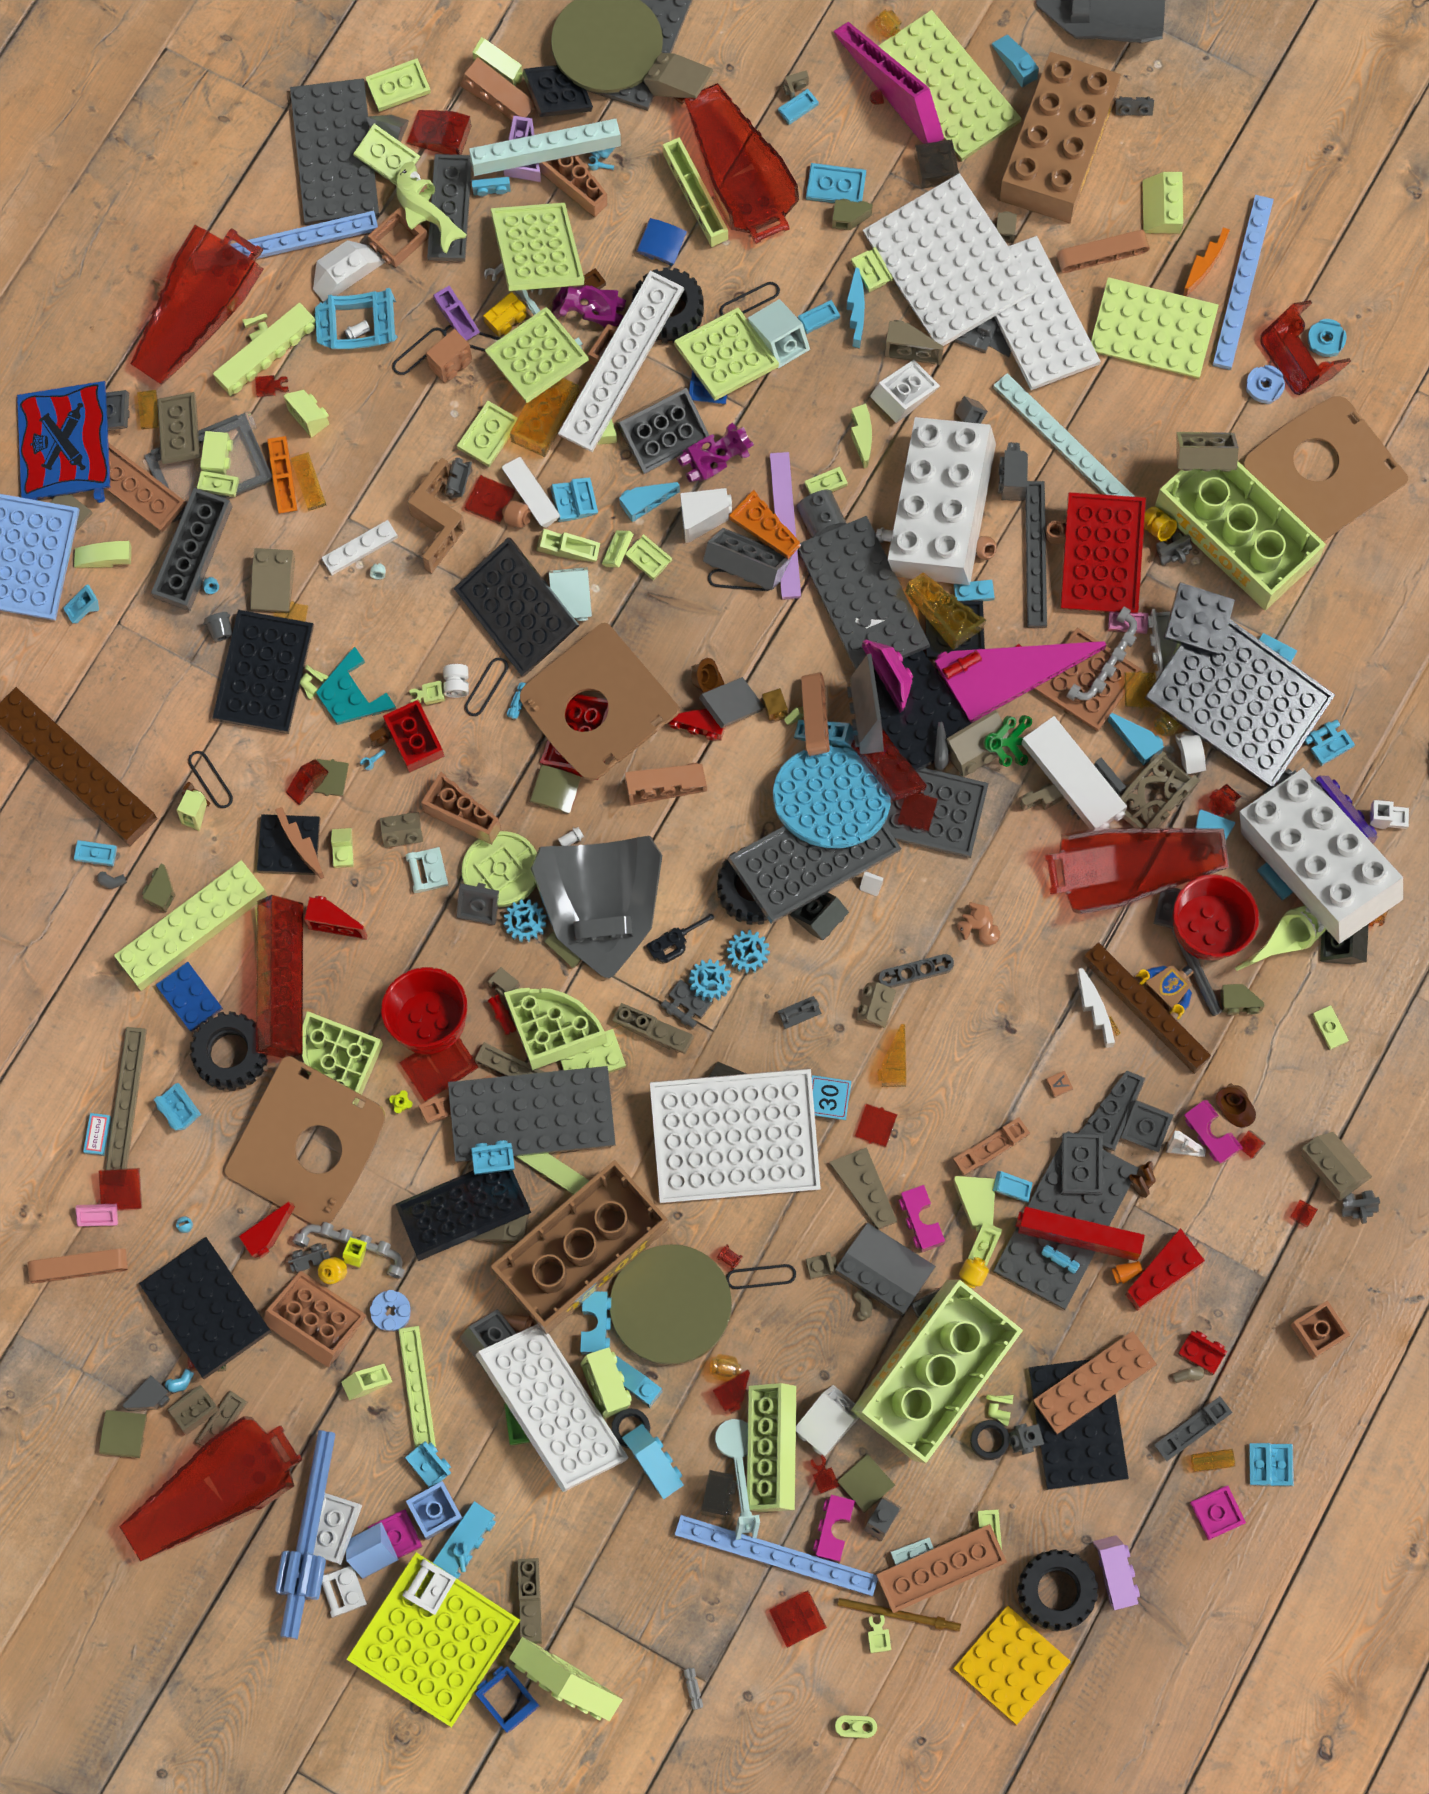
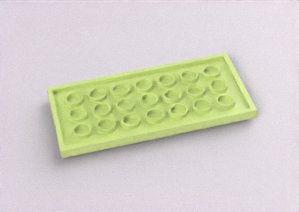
(964, 97)

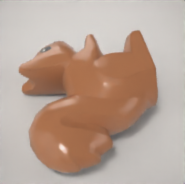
(982, 920)

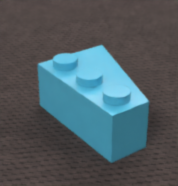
(654, 1461)

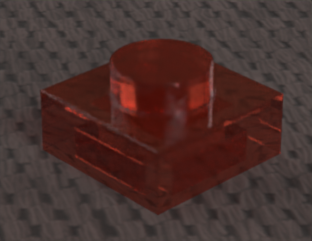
(1251, 1144)
(1303, 1213)

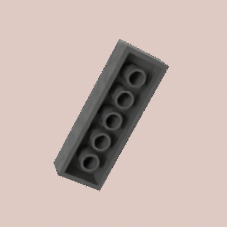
(192, 549)

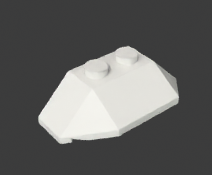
(344, 268)

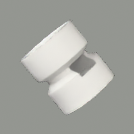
(456, 683)

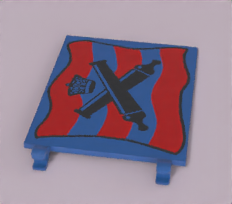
(64, 441)

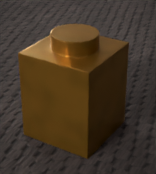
(775, 705)

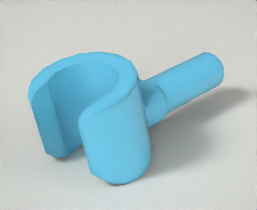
(596, 165)
(373, 759)
(460, 1553)

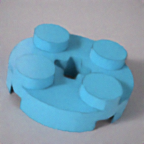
(1335, 332)

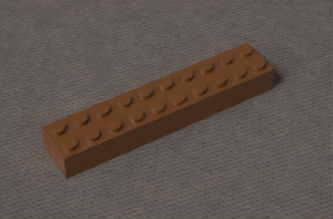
(74, 767)

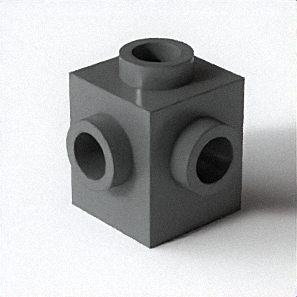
(1025, 1438)

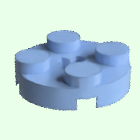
(1268, 394)
(378, 1310)

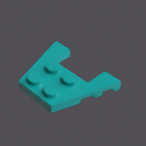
(344, 697)

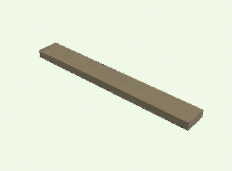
(126, 1098)

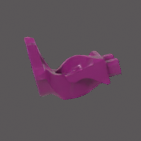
(601, 301)
(733, 442)

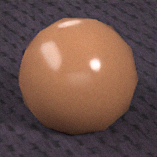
(985, 548)

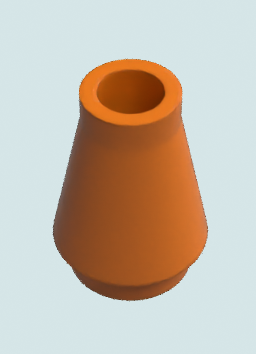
(1126, 1271)

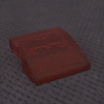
(797, 1618)

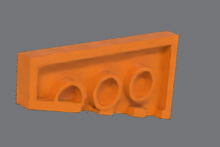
(759, 521)

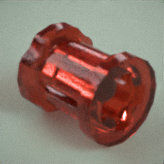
(729, 1257)

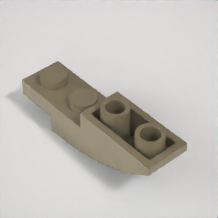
(1047, 796)
(652, 1029)
(530, 1600)

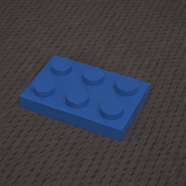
(189, 996)

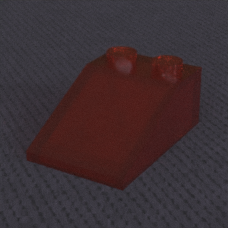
(440, 131)

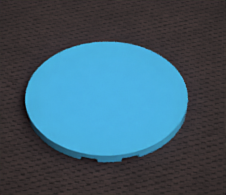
(830, 798)

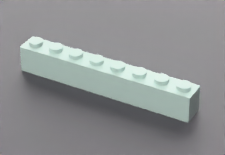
(545, 147)

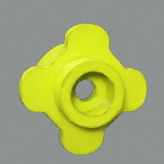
(400, 1107)

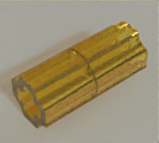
(1213, 1460)

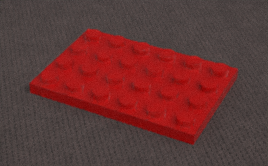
(1103, 552)

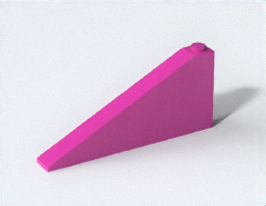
(899, 86)
(1009, 673)

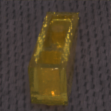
(894, 1064)

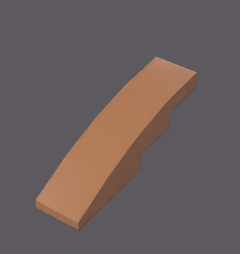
(302, 846)

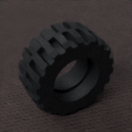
(692, 314)
(732, 901)
(206, 1038)
(1073, 1566)

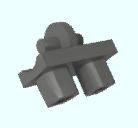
(1176, 550)
(1360, 1208)

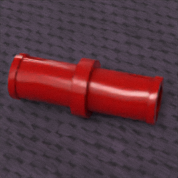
(962, 664)
(502, 1014)

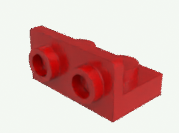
(1202, 1351)

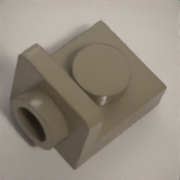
(795, 81)
(821, 1265)

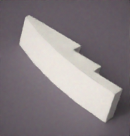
(1092, 1002)

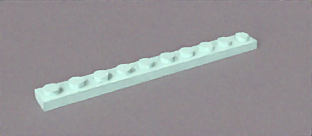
(1059, 437)

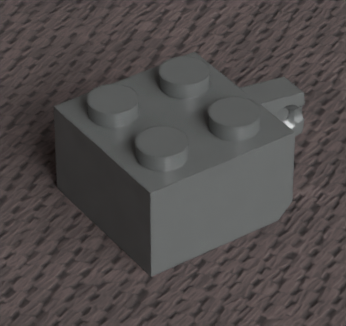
(1013, 473)

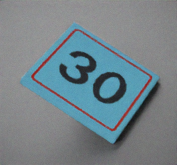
(830, 1097)

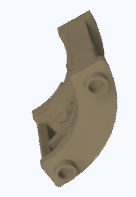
(1182, 784)

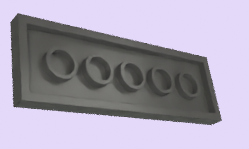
(452, 197)

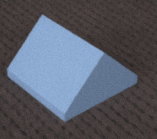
(370, 1551)

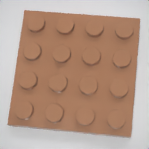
(1097, 709)

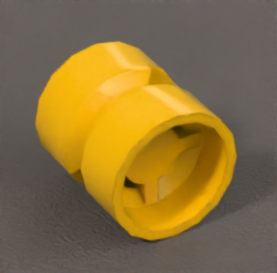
(1159, 524)

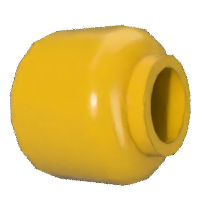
(332, 1270)
(974, 1272)

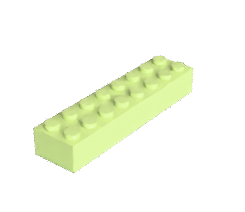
(191, 925)

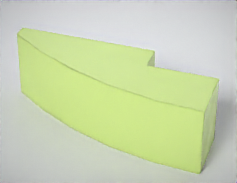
(862, 433)
(567, 546)
(103, 554)

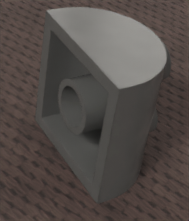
(820, 513)

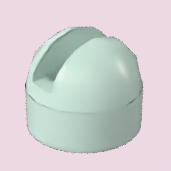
(378, 571)

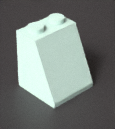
(780, 332)
(572, 590)

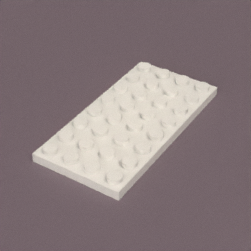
(1044, 326)
(552, 1407)

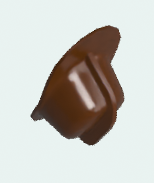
(706, 675)
(1236, 1105)

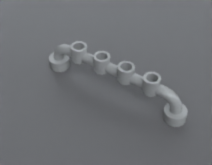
(1109, 669)
(326, 1230)

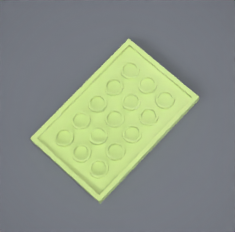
(537, 246)
(1153, 327)

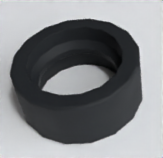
(627, 1413)
(974, 1439)

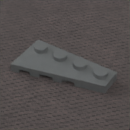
(1115, 1110)

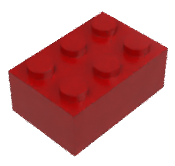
(413, 736)

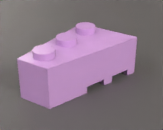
(521, 128)
(1117, 1572)

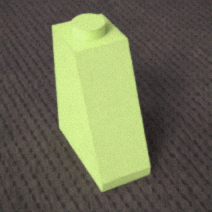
(498, 61)
(977, 1199)

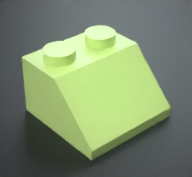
(306, 412)

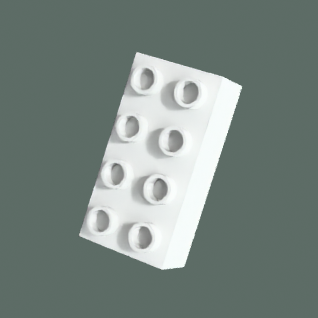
(942, 500)
(1321, 855)

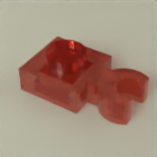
(268, 385)
(825, 1478)

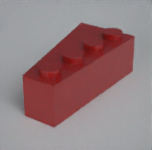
(1168, 1268)

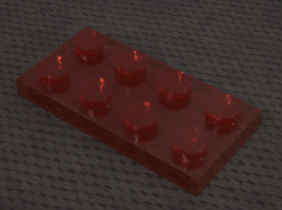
(892, 770)

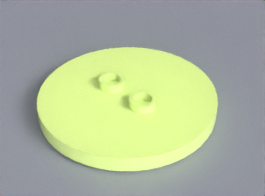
(501, 867)

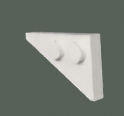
(1182, 1144)

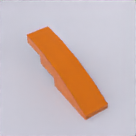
(1203, 265)
(282, 474)

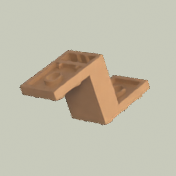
(436, 515)

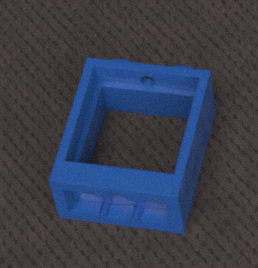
(485, 1686)

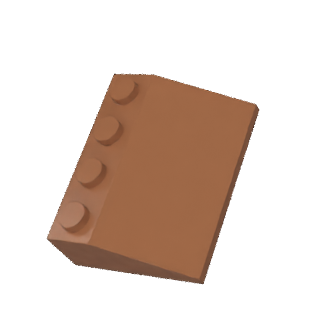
(313, 1318)

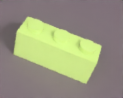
(1163, 203)
(605, 1382)

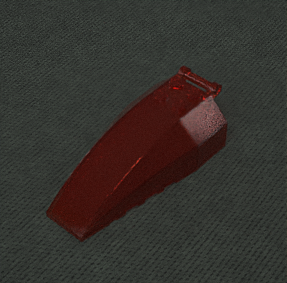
(742, 168)
(199, 296)
(1126, 863)
(218, 1485)

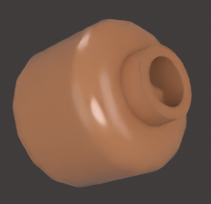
(517, 514)

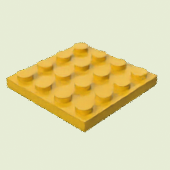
(1012, 1665)

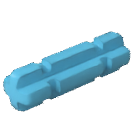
(516, 703)
(1060, 1259)

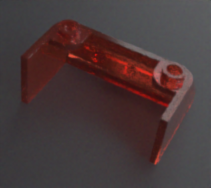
(1291, 356)

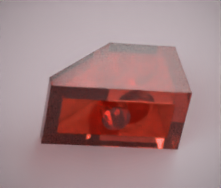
(306, 781)
(732, 1393)

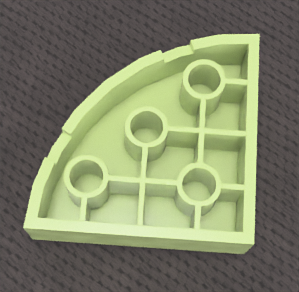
(553, 1025)
(339, 1051)
(564, 1680)

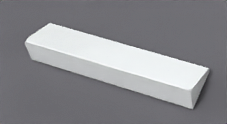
(531, 492)

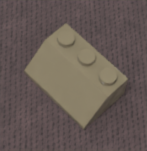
(1206, 451)
(967, 745)
(1335, 1164)

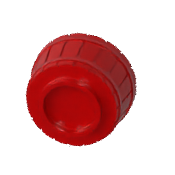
(1215, 917)
(425, 1010)

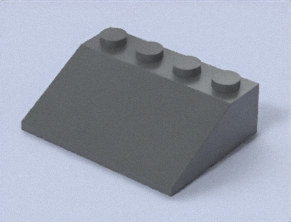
(662, 429)
(866, 708)
(884, 1269)

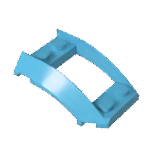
(383, 319)

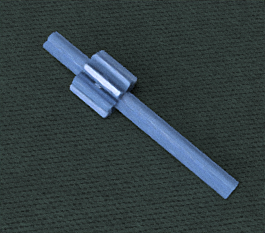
(299, 1570)

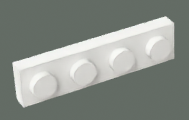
(359, 547)

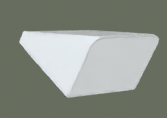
(871, 883)

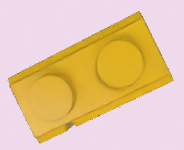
(505, 314)

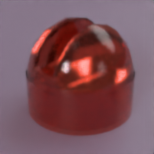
(876, 97)

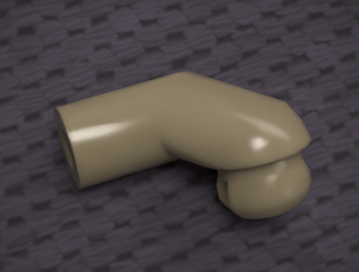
(865, 1307)
(1192, 1373)

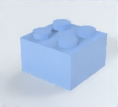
(434, 1510)

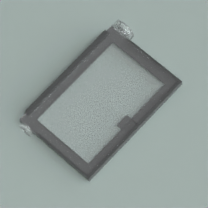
(245, 457)

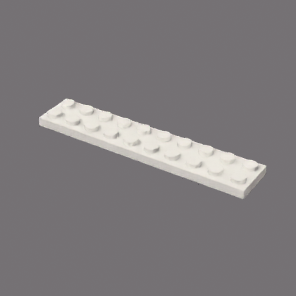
(621, 361)

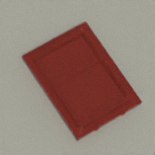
(433, 1071)

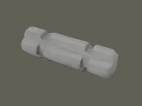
(693, 1688)

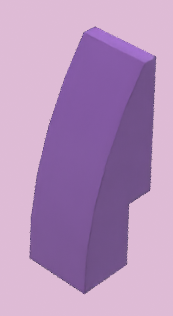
(455, 313)

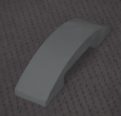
(1193, 1428)

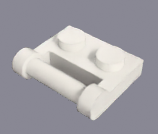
(349, 1589)
(435, 1590)

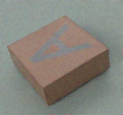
(1059, 1084)

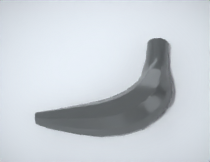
(941, 749)

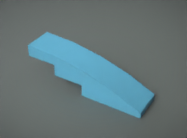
(857, 305)

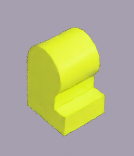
(353, 1255)

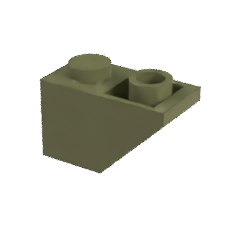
(850, 214)
(160, 890)
(1238, 998)

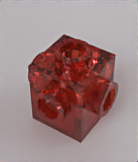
(1223, 801)

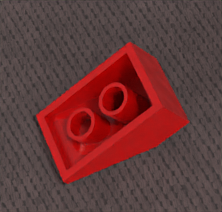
(328, 918)

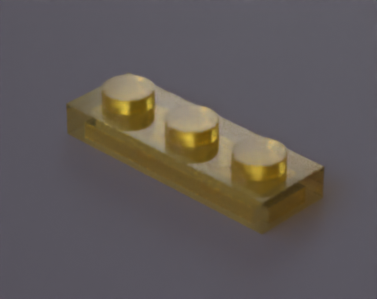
(308, 481)

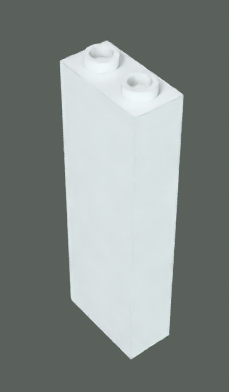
(1074, 775)

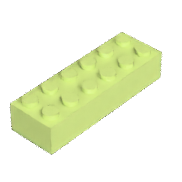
(771, 1447)

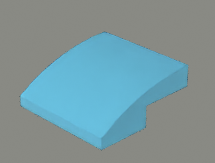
(574, 499)
(1271, 1464)

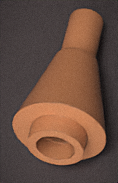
(519, 1322)

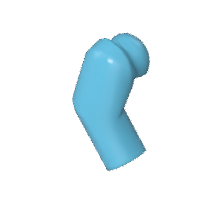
(179, 1384)

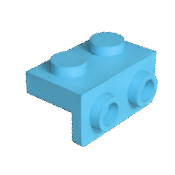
(177, 1107)
(492, 1157)
(428, 1464)

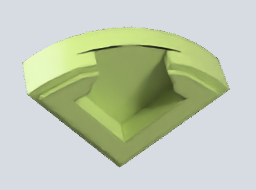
(794, 716)

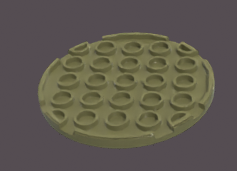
(606, 43)
(671, 1304)

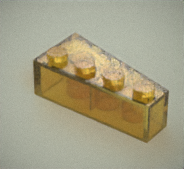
(947, 615)

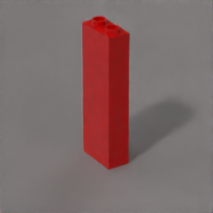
(1080, 1233)

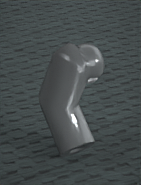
(110, 882)

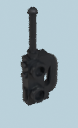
(673, 938)

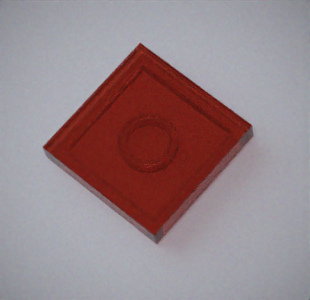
(489, 499)
(121, 1188)

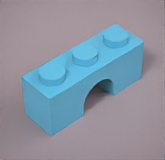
(596, 1340)

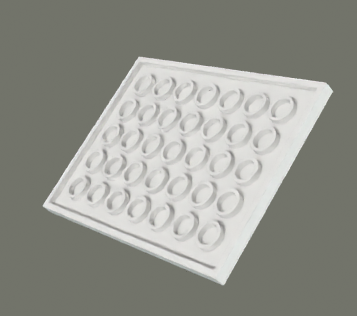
(949, 260)
(735, 1135)

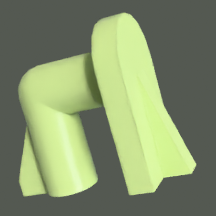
(256, 320)
(309, 688)
(1002, 1416)

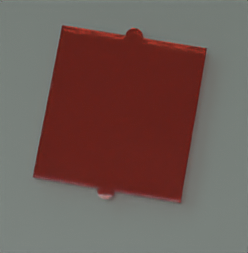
(917, 811)
(876, 1125)

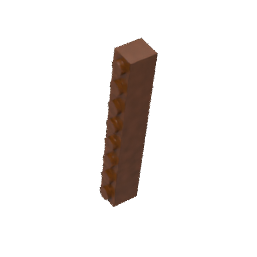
(1146, 1008)

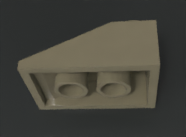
(677, 76)
(911, 344)
(272, 580)
(508, 1233)

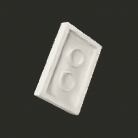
(335, 1527)

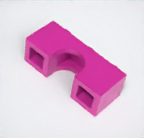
(1200, 1119)
(925, 1236)
(837, 1510)

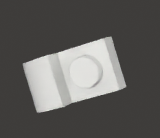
(1191, 752)
(1385, 815)

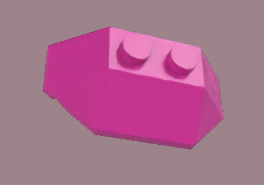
(891, 671)

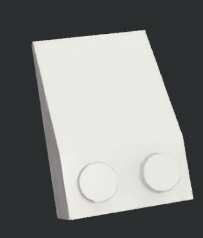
(904, 390)

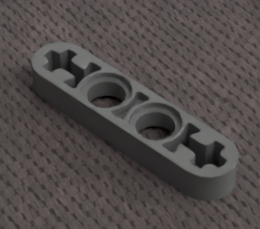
(915, 968)

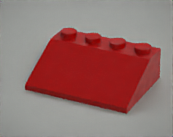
(582, 715)

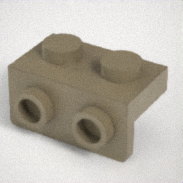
(401, 829)
(876, 1004)
(193, 1409)

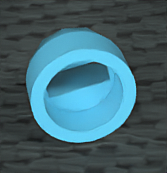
(210, 590)
(186, 1227)

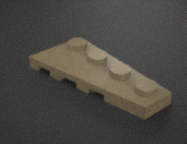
(862, 1180)

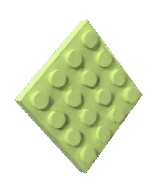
(536, 354)
(726, 354)

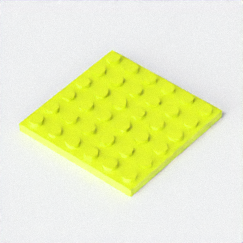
(431, 1656)

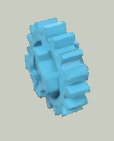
(519, 915)
(742, 947)
(710, 975)

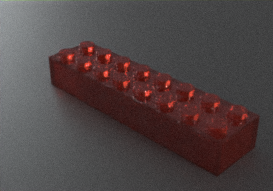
(279, 977)

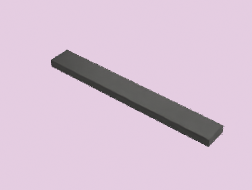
(1036, 555)

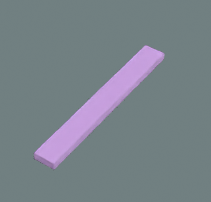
(785, 512)

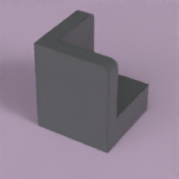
(971, 410)

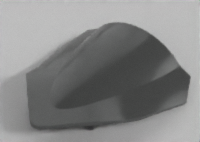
(1108, 19)
(600, 897)

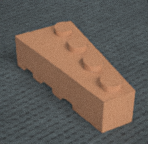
(496, 91)
(577, 182)
(665, 783)
(459, 809)

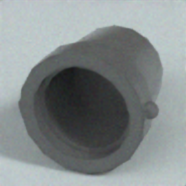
(219, 626)

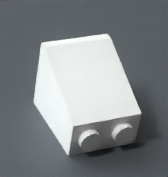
(704, 511)
(827, 1420)

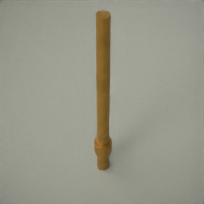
(938, 1622)

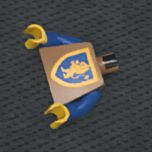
(1168, 986)

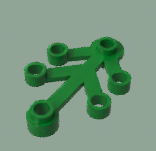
(1011, 741)

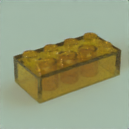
(544, 417)

